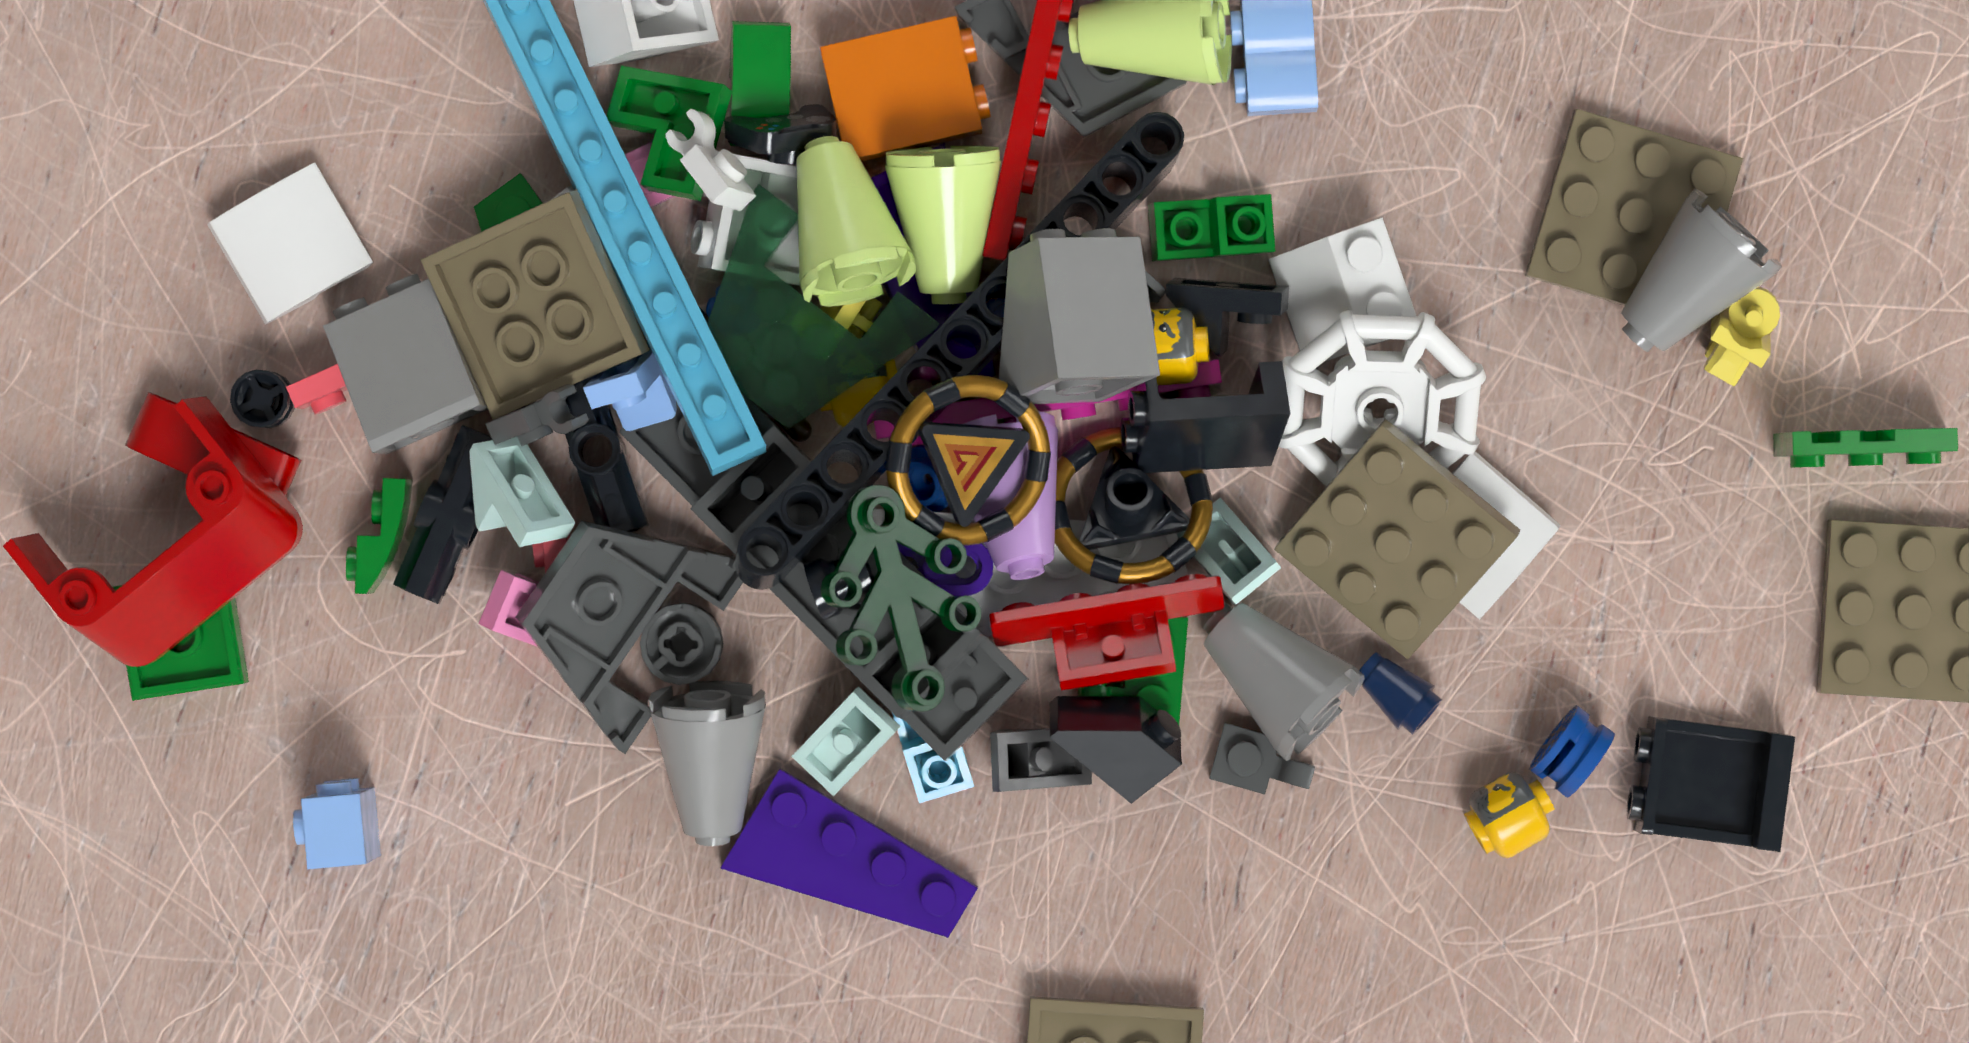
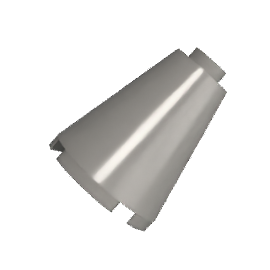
(1694, 275)
(1279, 676)
(709, 753)

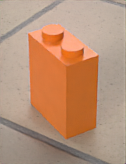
(905, 88)

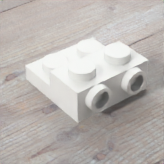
(718, 234)

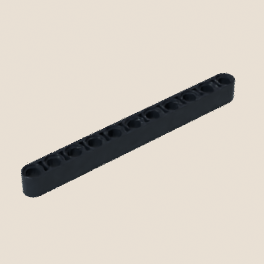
(936, 363)

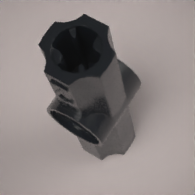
(608, 487)
(443, 524)

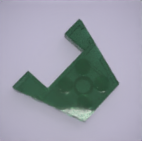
(784, 348)

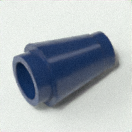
(1399, 693)

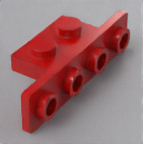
(1111, 633)

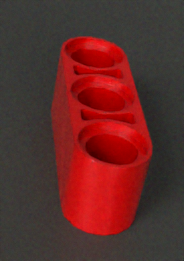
(169, 440)

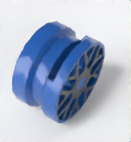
(1572, 751)

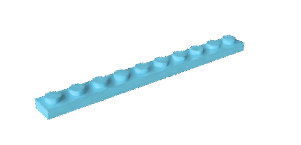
(628, 232)

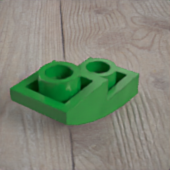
(760, 69)
(1211, 227)
(374, 554)

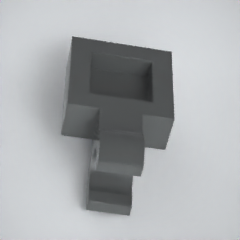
(538, 419)
(1249, 762)

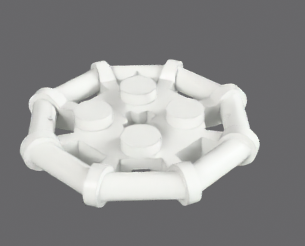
(1375, 375)

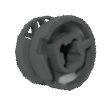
(682, 643)

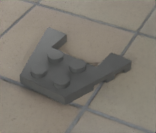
(1083, 93)
(599, 604)

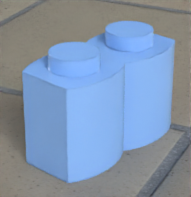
(1277, 57)

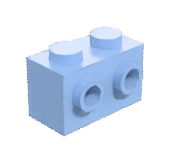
(338, 825)

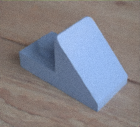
(635, 390)

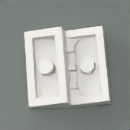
(290, 243)
(1534, 525)

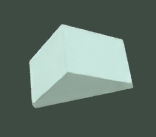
(1234, 554)

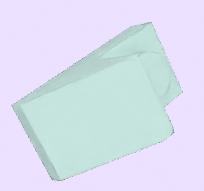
(516, 493)
(846, 741)

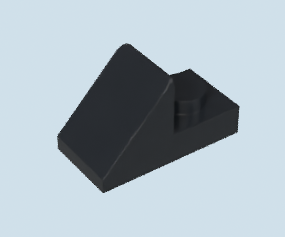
(1214, 300)

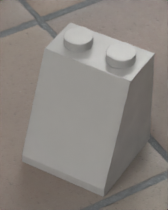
(1077, 318)
(402, 366)

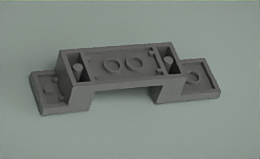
(972, 666)

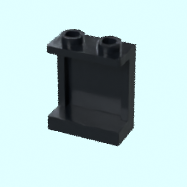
(1207, 430)
(1711, 783)

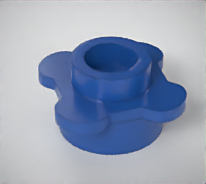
(927, 493)

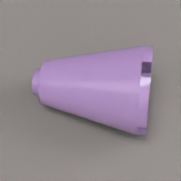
(1032, 541)

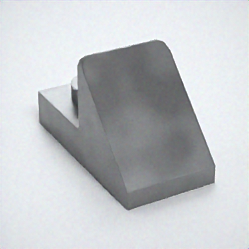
(1033, 762)

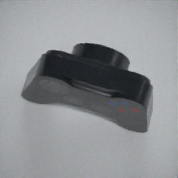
(782, 135)

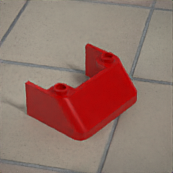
(241, 537)

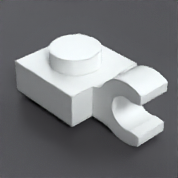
(715, 172)

